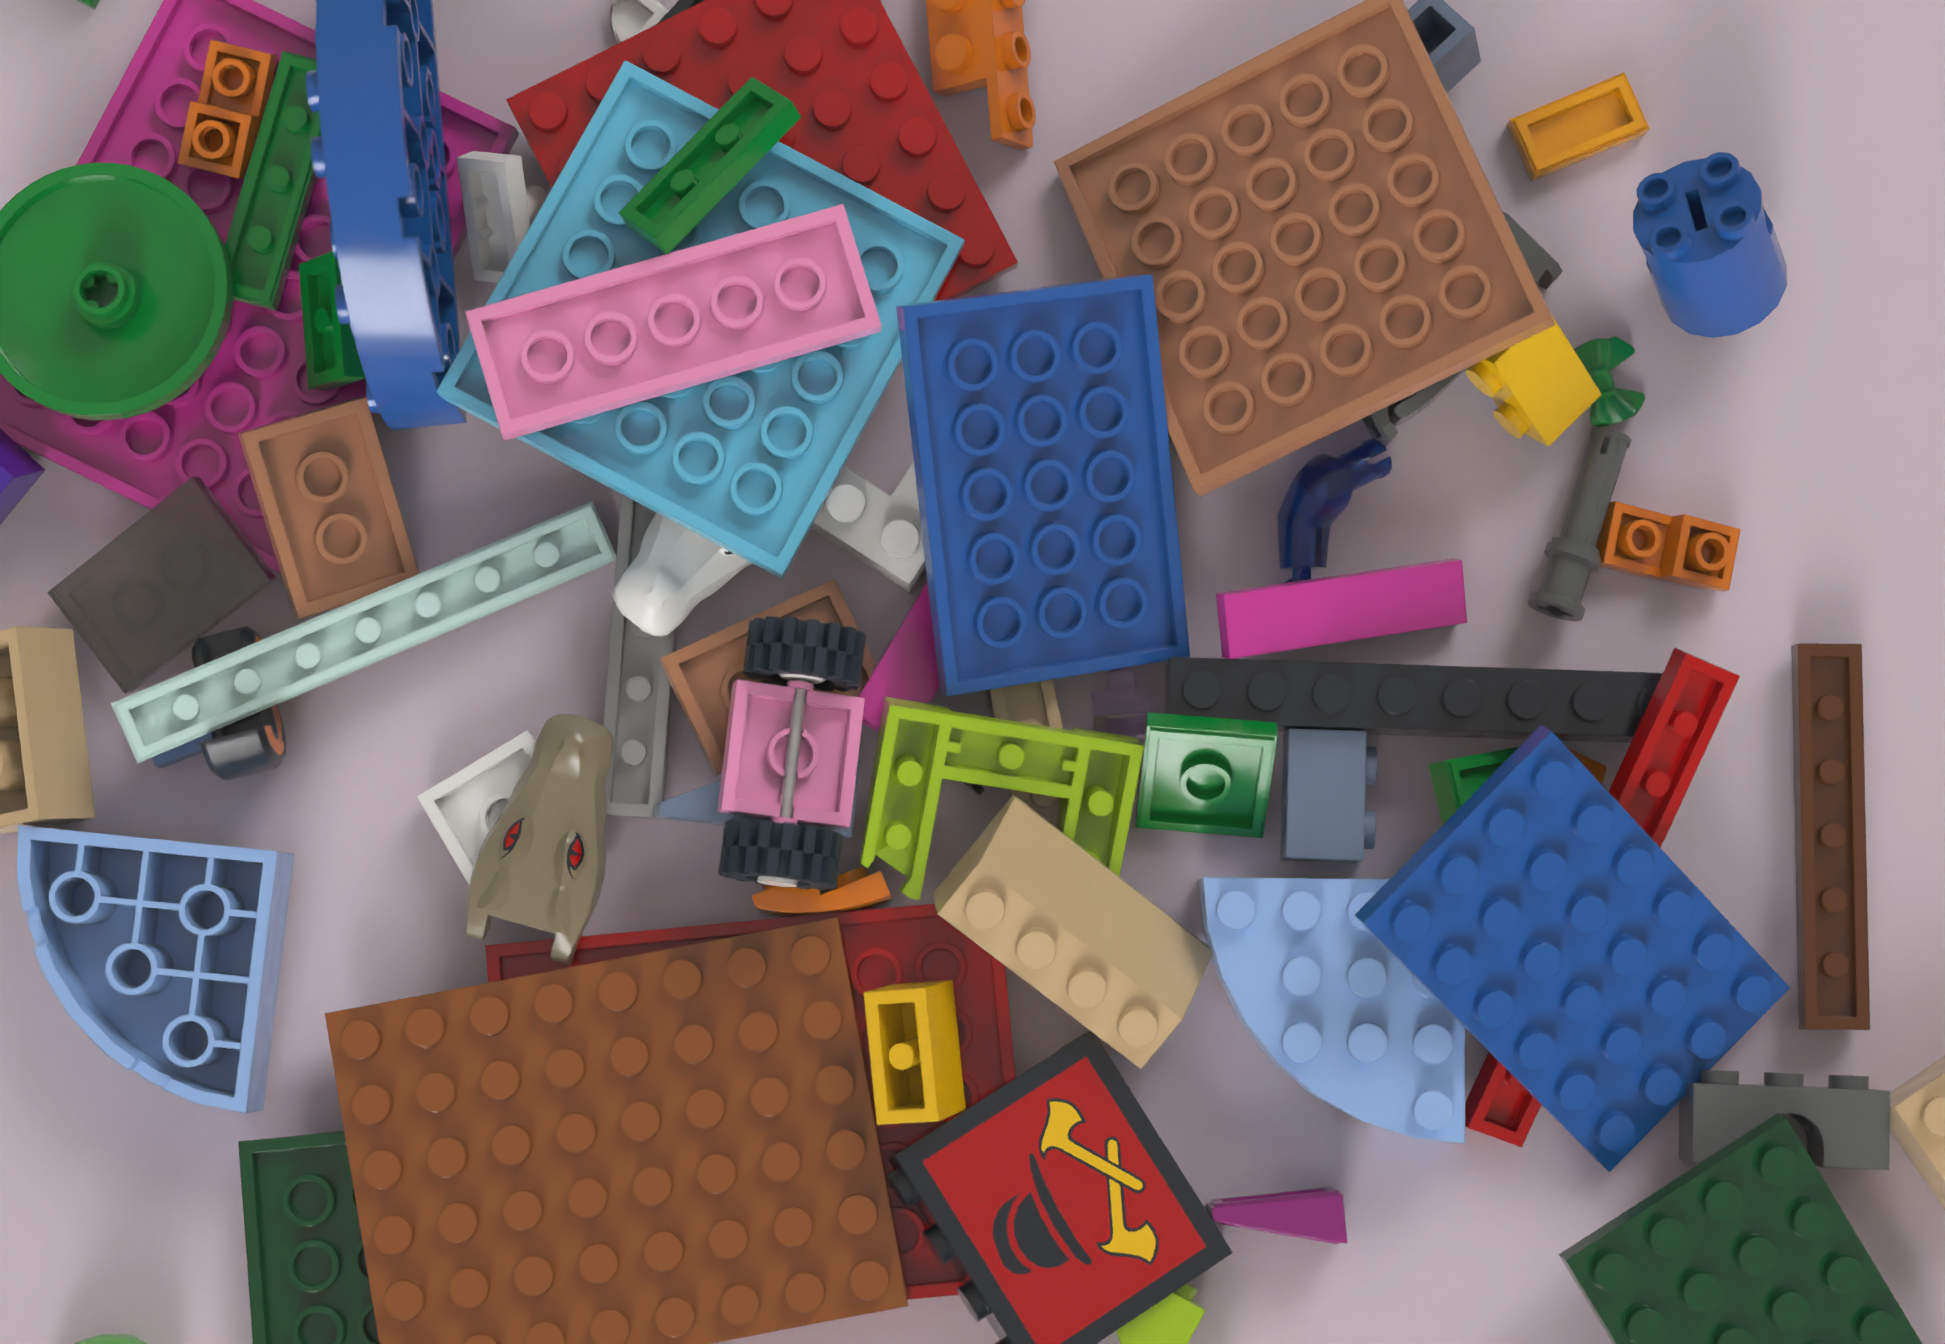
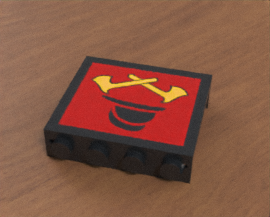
(1058, 1203)

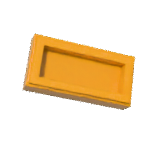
(1577, 126)

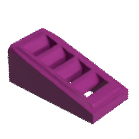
(1300, 1213)

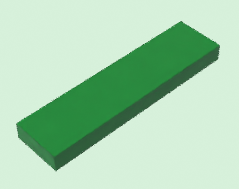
(275, 189)

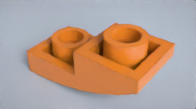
(229, 109)
(1668, 547)
(854, 892)

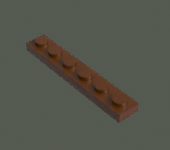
(1830, 837)

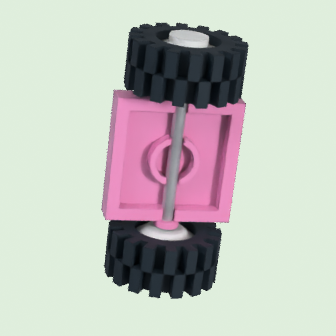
(791, 753)

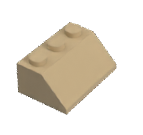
(42, 731)

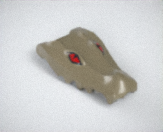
(548, 845)

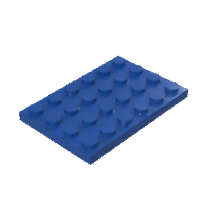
(1044, 482)
(1573, 948)

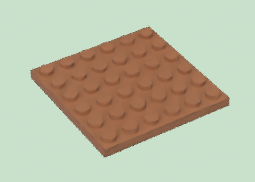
(1305, 241)

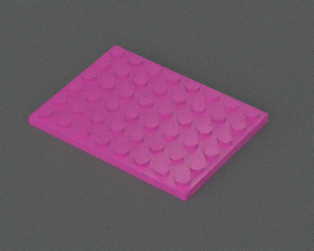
(262, 360)

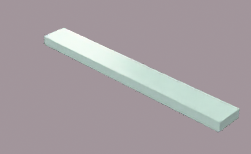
(363, 632)

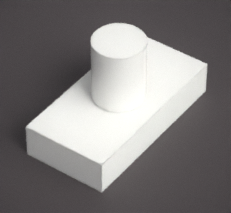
(496, 209)

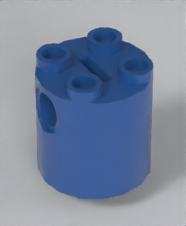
(1710, 246)

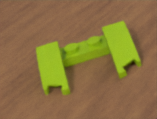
(929, 743)

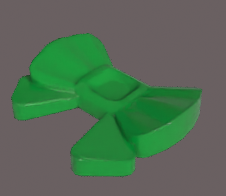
(1614, 404)

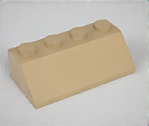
(1074, 931)

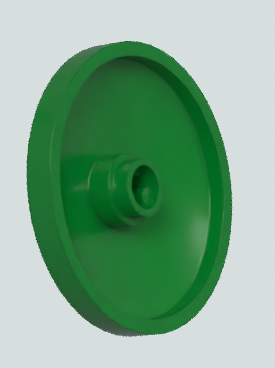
(109, 291)

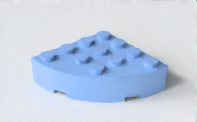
(163, 953)
(1336, 1002)

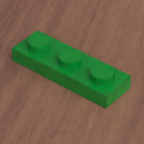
(709, 165)

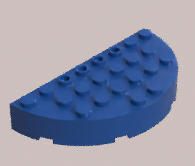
(388, 200)

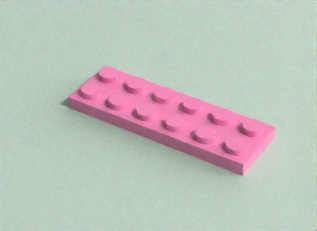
(673, 322)

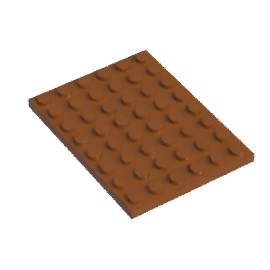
(621, 1150)

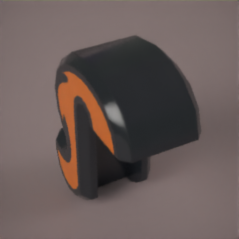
(252, 742)

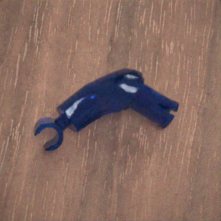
(1317, 499)

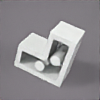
(876, 526)

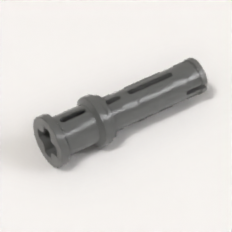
(1574, 552)

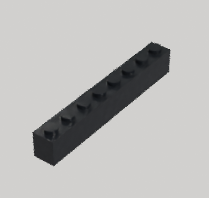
(1413, 698)

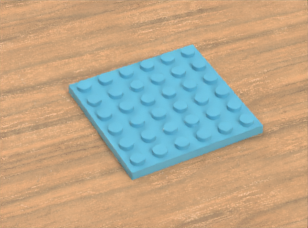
(751, 450)

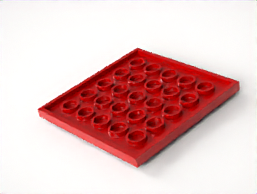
(845, 76)

